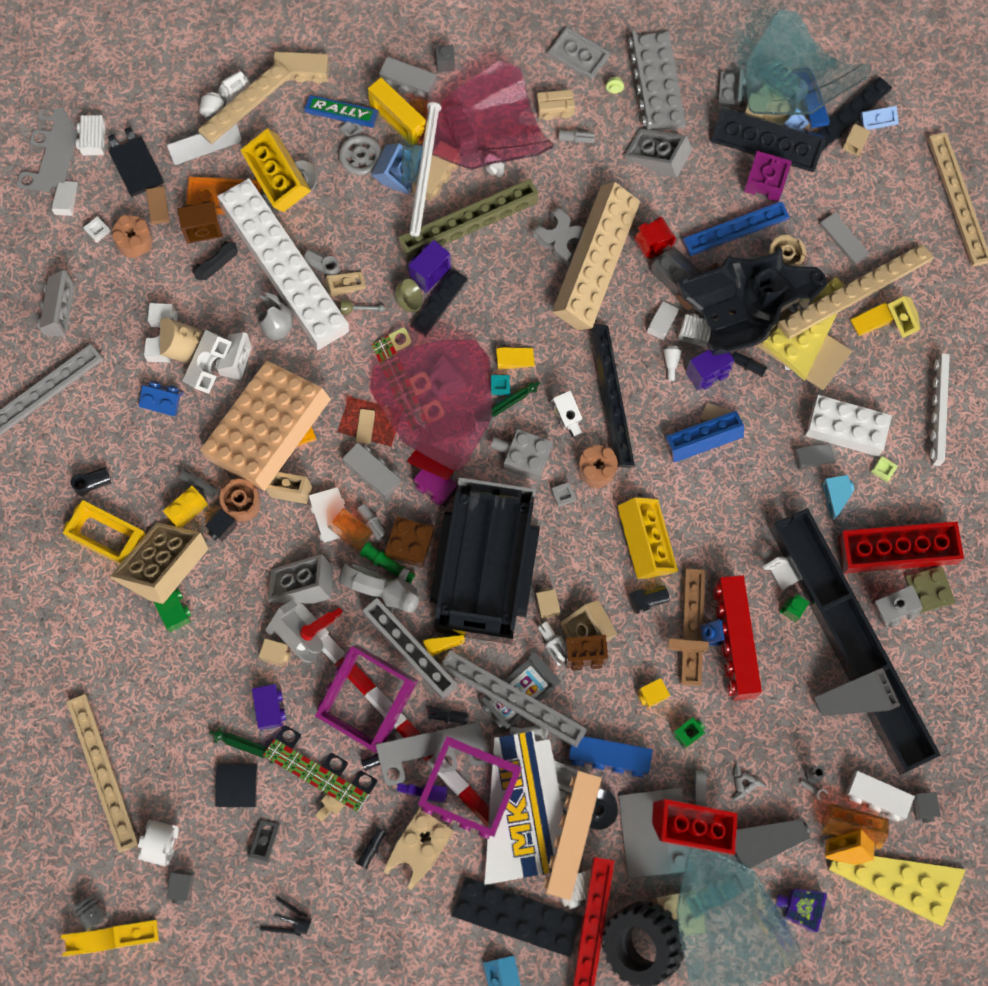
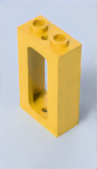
(396, 111)
(86, 510)

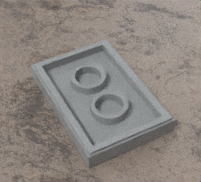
(579, 53)

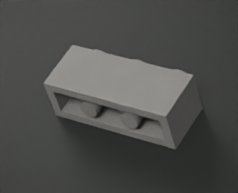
(408, 78)
(372, 470)

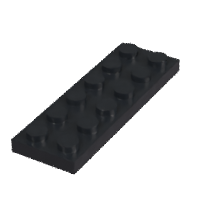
(755, 134)
(517, 916)

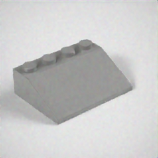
(643, 850)

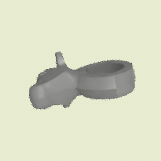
(394, 592)

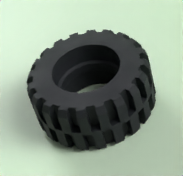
(622, 953)

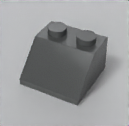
(671, 267)

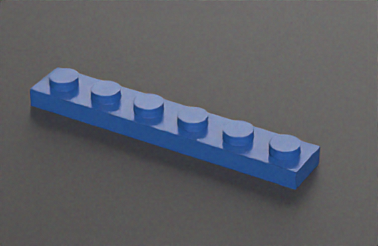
(735, 228)

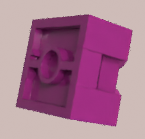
(768, 176)

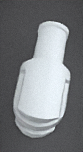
(554, 644)

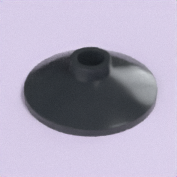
(608, 811)

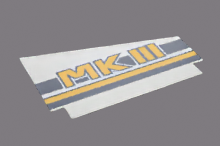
(532, 814)

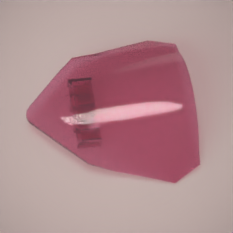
(488, 121)
(437, 398)

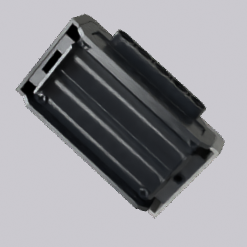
(485, 561)

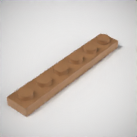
(692, 619)

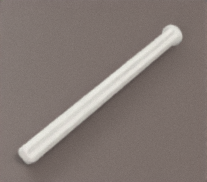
(433, 109)

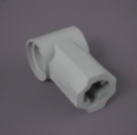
(321, 262)

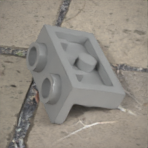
(731, 89)

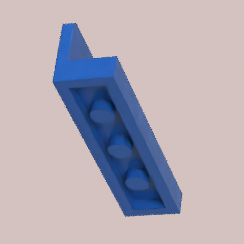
(705, 436)

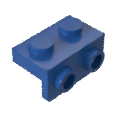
(160, 398)

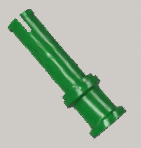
(379, 558)

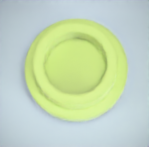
(615, 85)

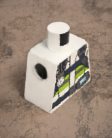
(566, 405)

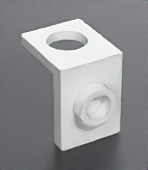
(782, 572)

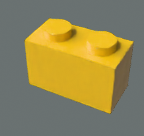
(185, 507)

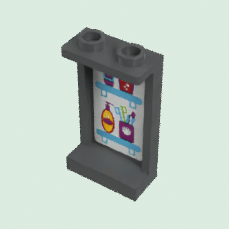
(531, 678)

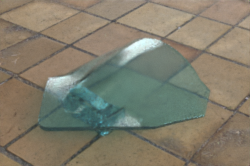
(793, 73)
(730, 925)

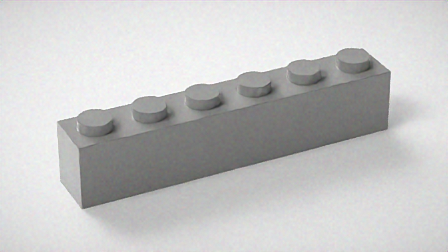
(410, 649)

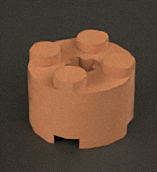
(132, 236)
(597, 455)
(231, 496)

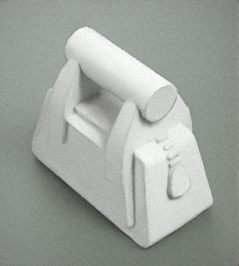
(233, 86)

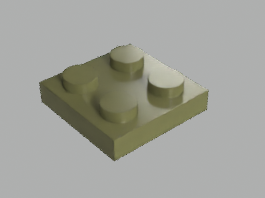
(931, 589)

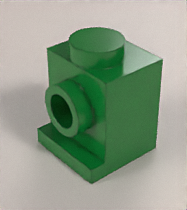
(794, 607)
(692, 724)

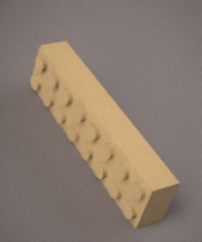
(596, 256)

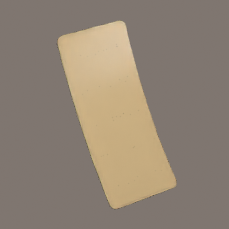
(365, 426)

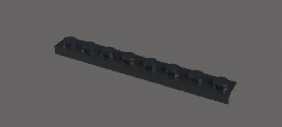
(612, 395)

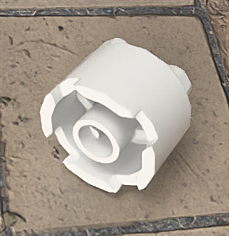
(158, 843)

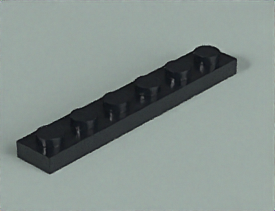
(851, 113)

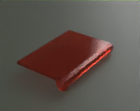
(382, 429)

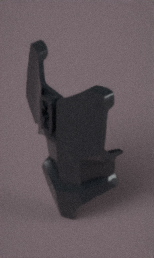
(755, 295)

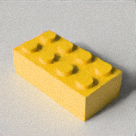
(275, 170)

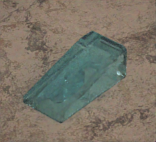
(411, 162)

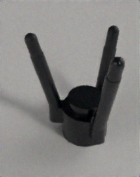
(300, 924)

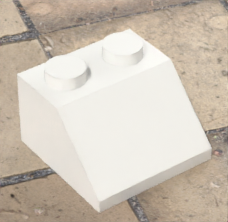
(236, 358)

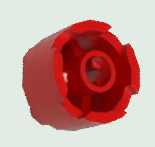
(654, 238)

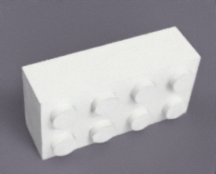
(848, 425)

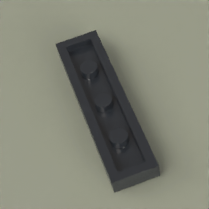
(439, 302)

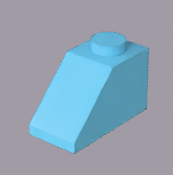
(837, 493)

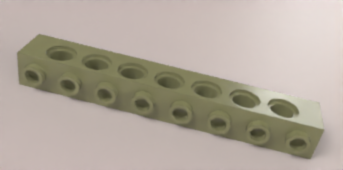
(471, 218)

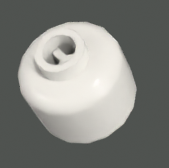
(211, 105)

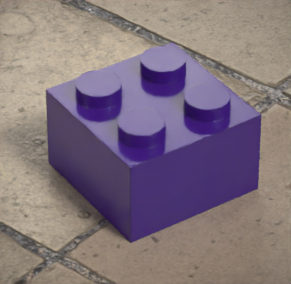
(429, 265)
(708, 368)

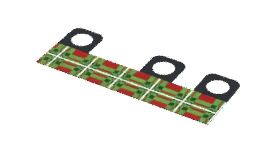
(319, 776)

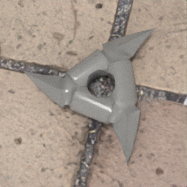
(753, 782)

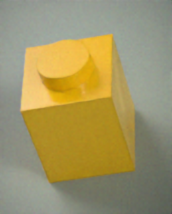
(653, 693)

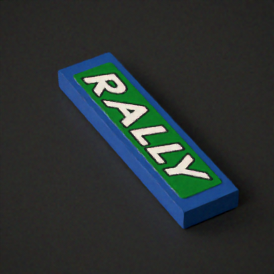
(341, 111)

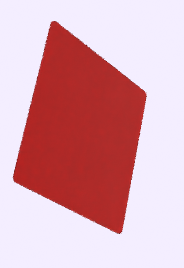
(429, 465)

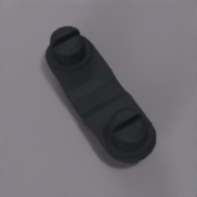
(212, 265)

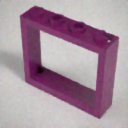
(334, 688)
(449, 816)

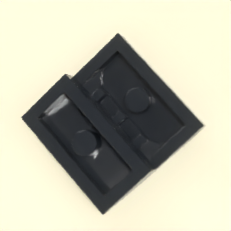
(236, 785)

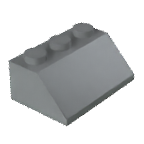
(56, 305)

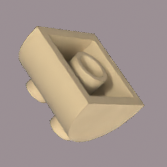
(178, 340)

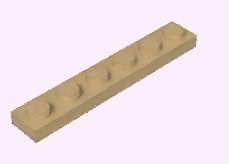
(244, 103)

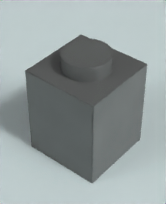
(445, 58)
(926, 807)
(180, 888)

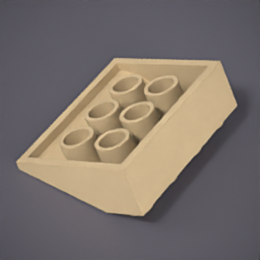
(160, 561)

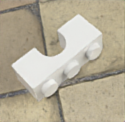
(152, 345)
(199, 371)

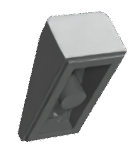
(814, 456)
(263, 843)

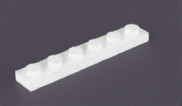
(939, 417)

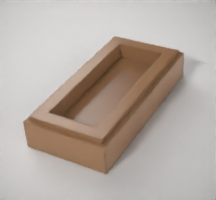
(158, 205)
(687, 645)

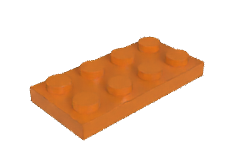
(208, 189)

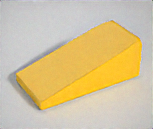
(872, 319)
(514, 358)
(439, 645)

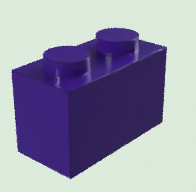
(268, 707)

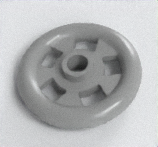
(358, 141)

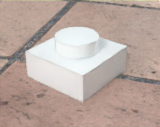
(495, 169)
(96, 229)

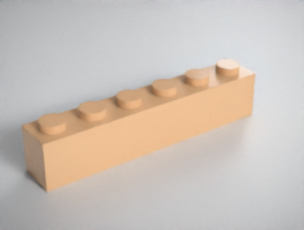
(573, 835)

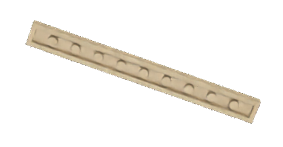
(855, 291)

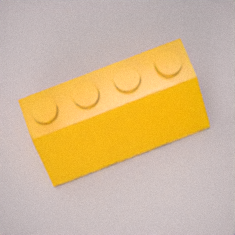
(647, 538)

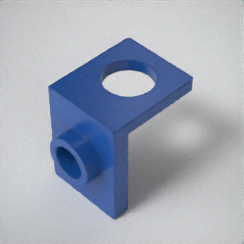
(712, 633)

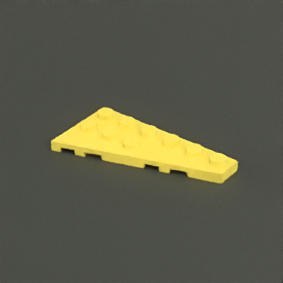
(803, 349)
(912, 885)

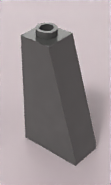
(861, 695)
(766, 841)

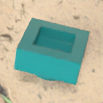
(500, 384)

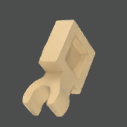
(331, 805)

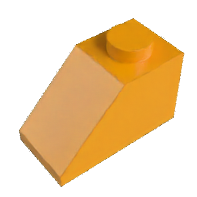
(850, 848)

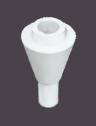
(672, 356)
(540, 733)

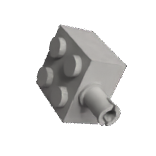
(525, 455)
(898, 606)

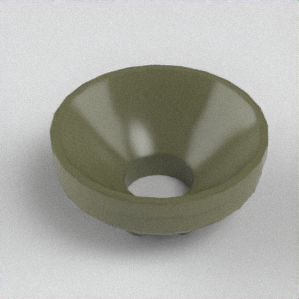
(411, 293)

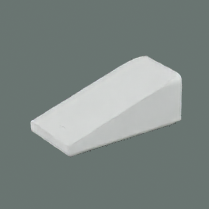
(65, 198)
(662, 320)

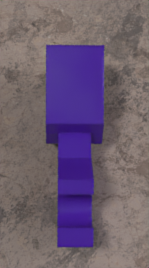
(437, 794)

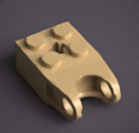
(416, 853)

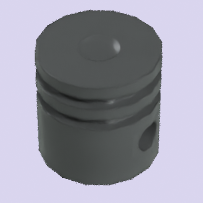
(89, 913)

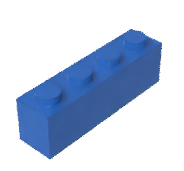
(611, 755)

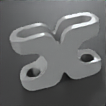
(559, 237)

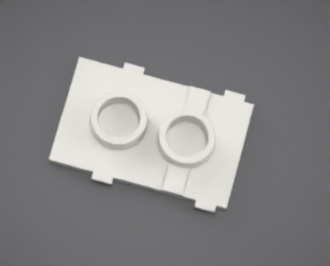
(325, 508)

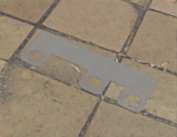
(397, 751)

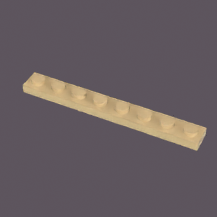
(959, 199)
(102, 773)

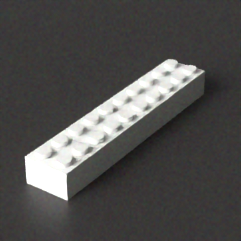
(283, 264)

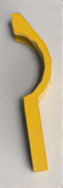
(110, 938)

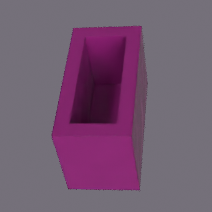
(435, 486)

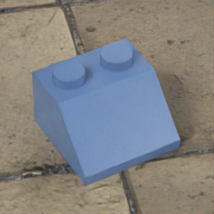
(389, 169)

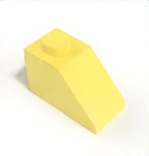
(905, 315)

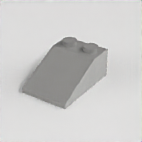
(659, 151)
(302, 581)

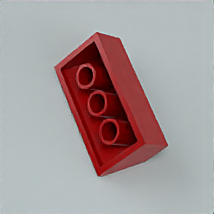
(695, 826)

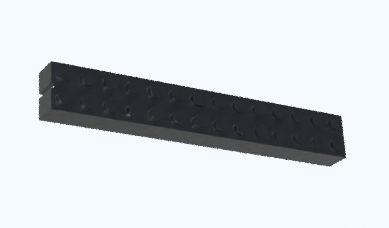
(852, 636)

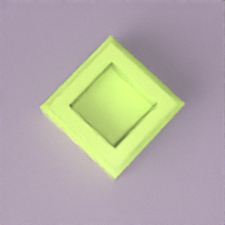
(884, 468)

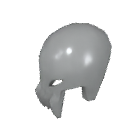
(276, 322)

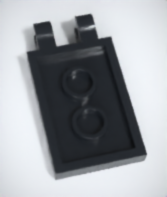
(134, 164)

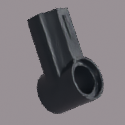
(92, 481)
(646, 599)

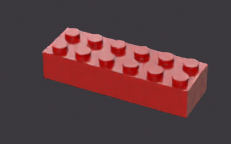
(900, 547)
(738, 638)

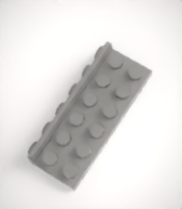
(657, 81)

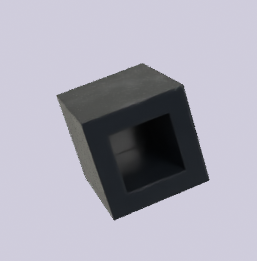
(220, 526)

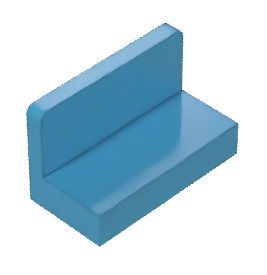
(502, 972)

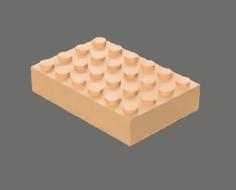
(265, 425)

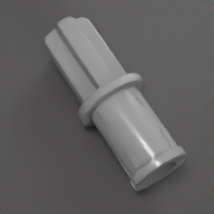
(576, 136)
(371, 521)

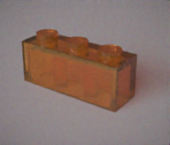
(842, 820)

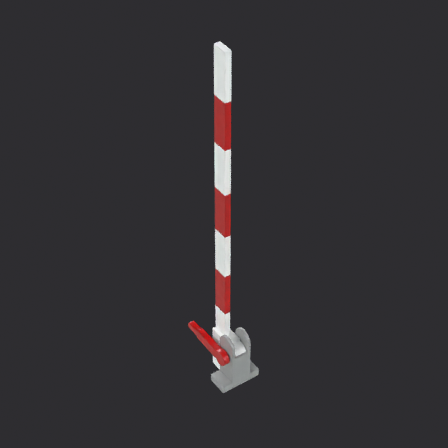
(308, 637)

